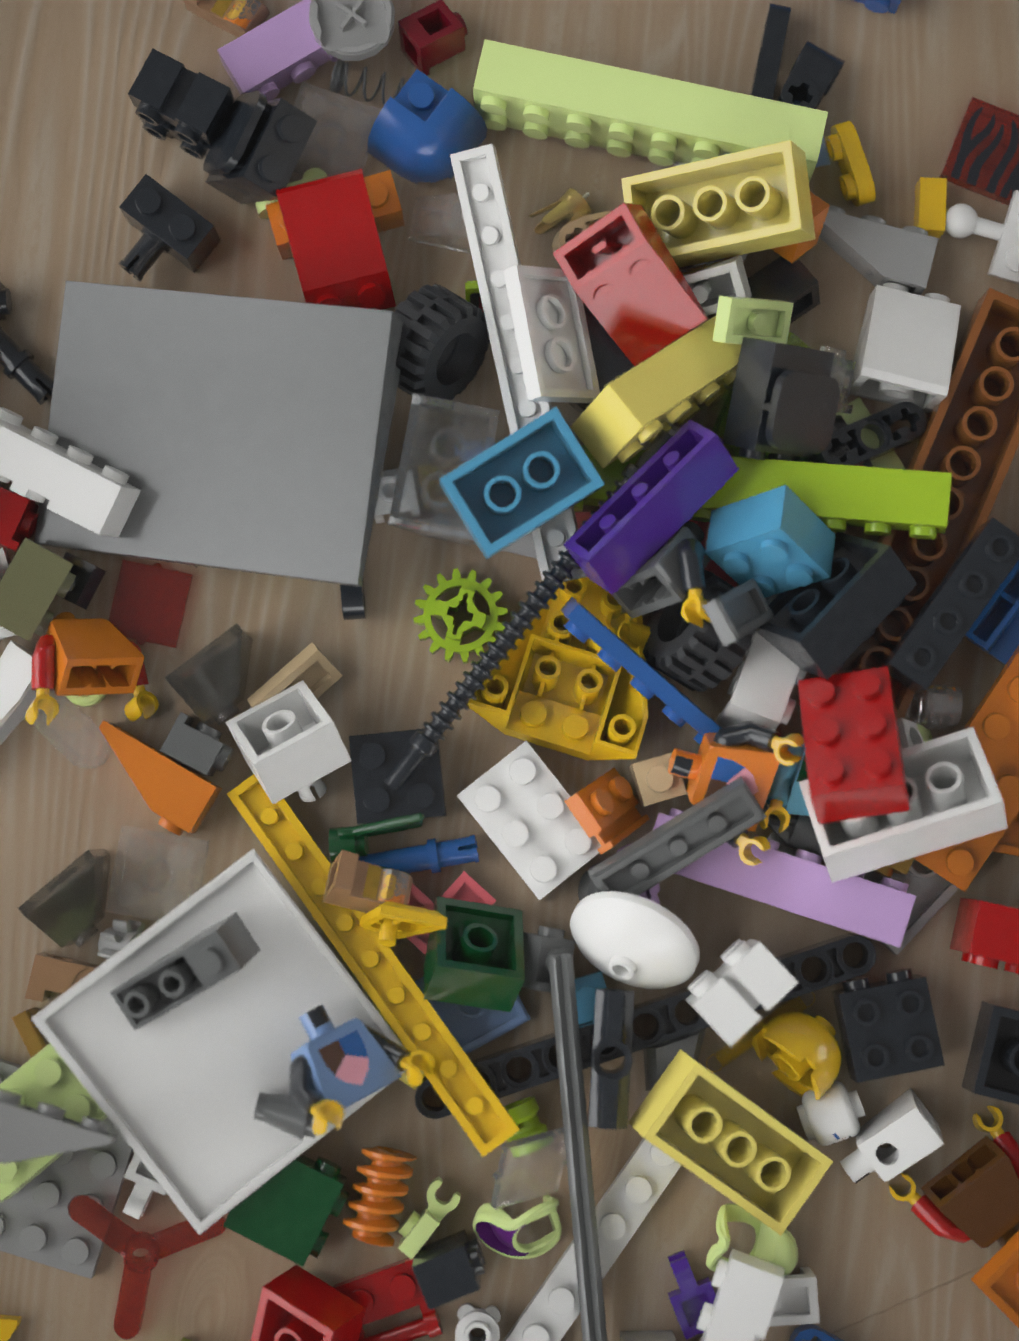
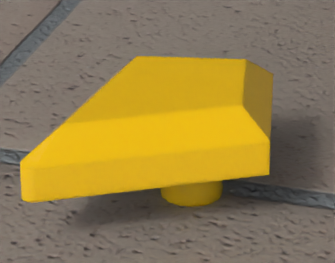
(401, 921)

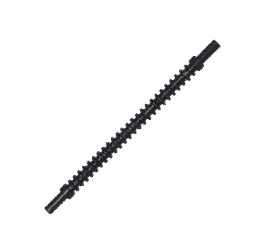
(424, 743)

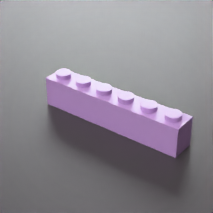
(806, 888)

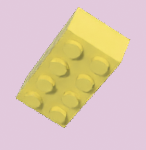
(728, 203)
(657, 395)
(730, 1142)

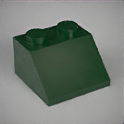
(476, 956)

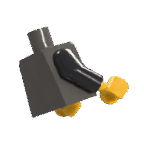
(663, 581)

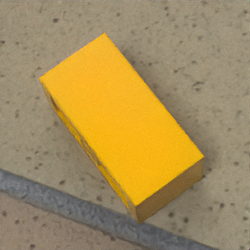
(931, 205)

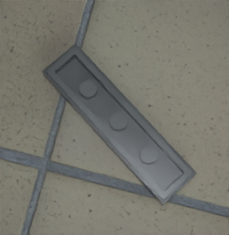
(679, 841)

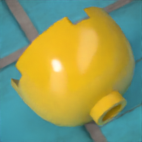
(801, 1050)

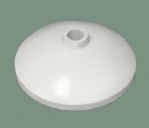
(634, 940)

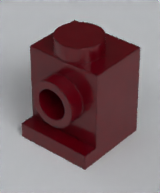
(432, 36)

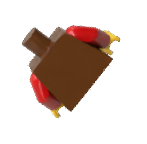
(975, 1193)

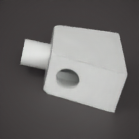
(905, 1126)

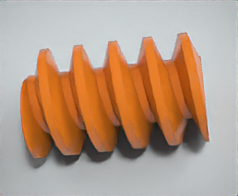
(379, 1195)

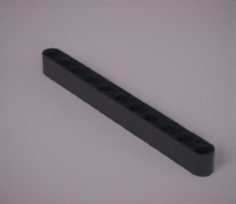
(667, 1028)

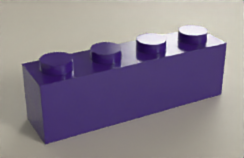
(651, 506)

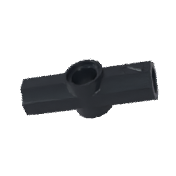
(611, 1087)

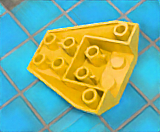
(562, 691)

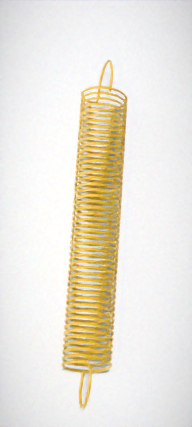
(739, 1052)

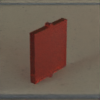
(150, 603)

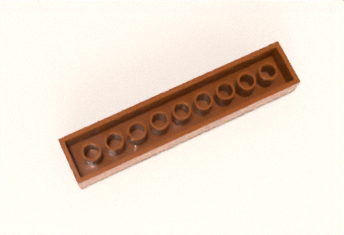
(975, 440)

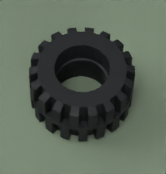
(439, 342)
(689, 652)

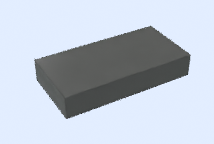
(738, 612)

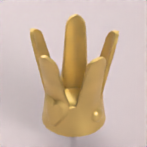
(570, 206)

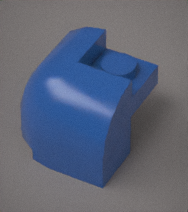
(423, 129)

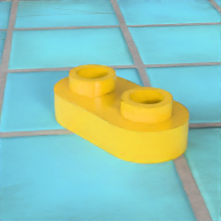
(856, 178)

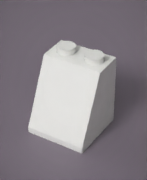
(906, 347)

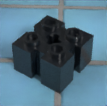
(180, 103)

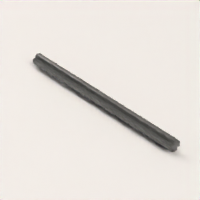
(577, 1147)

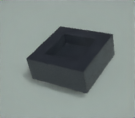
(85, 583)

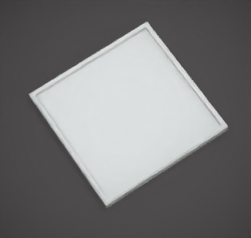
(194, 1075)

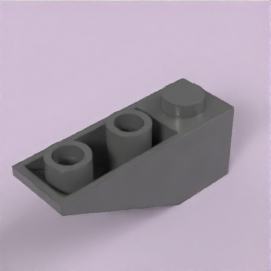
(186, 971)

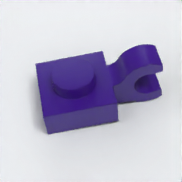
(690, 1296)

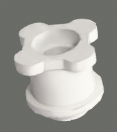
(477, 1318)

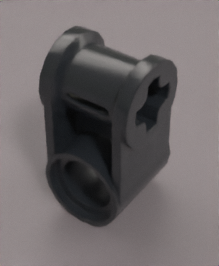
(811, 76)

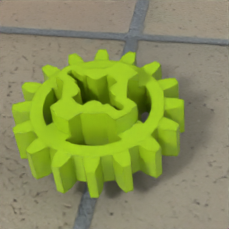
(442, 609)

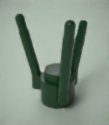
(355, 838)

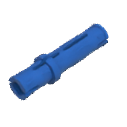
(428, 856)

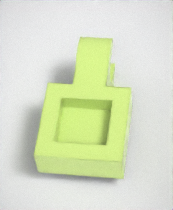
(420, 1227)

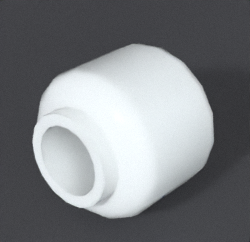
(832, 1116)

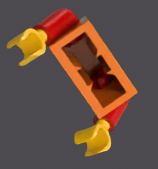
(87, 660)

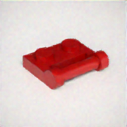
(390, 1292)

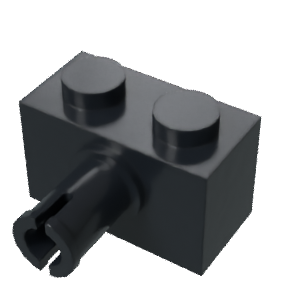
(166, 227)

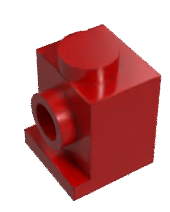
(17, 519)

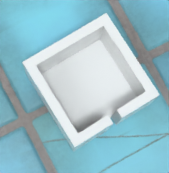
(738, 987)

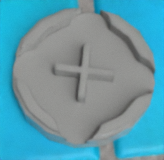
(352, 27)

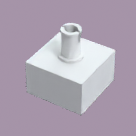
(289, 743)

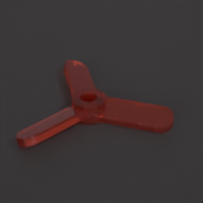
(136, 1269)

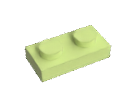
(752, 319)

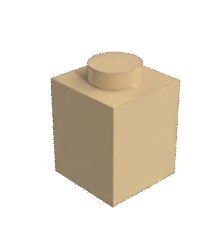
(654, 782)

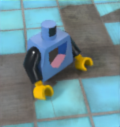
(346, 1066)

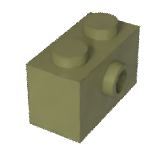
(30, 587)

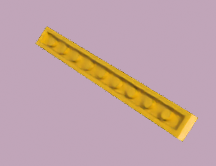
(377, 969)

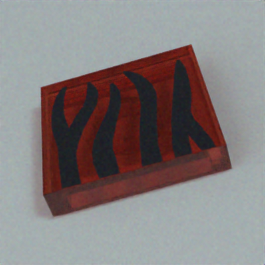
(985, 152)

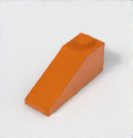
(165, 784)

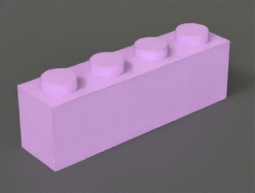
(275, 53)

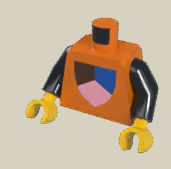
(731, 753)

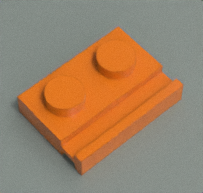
(607, 809)

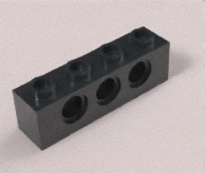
(954, 606)

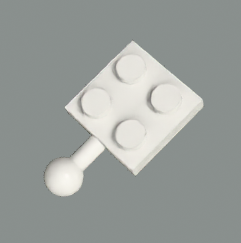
(964, 221)

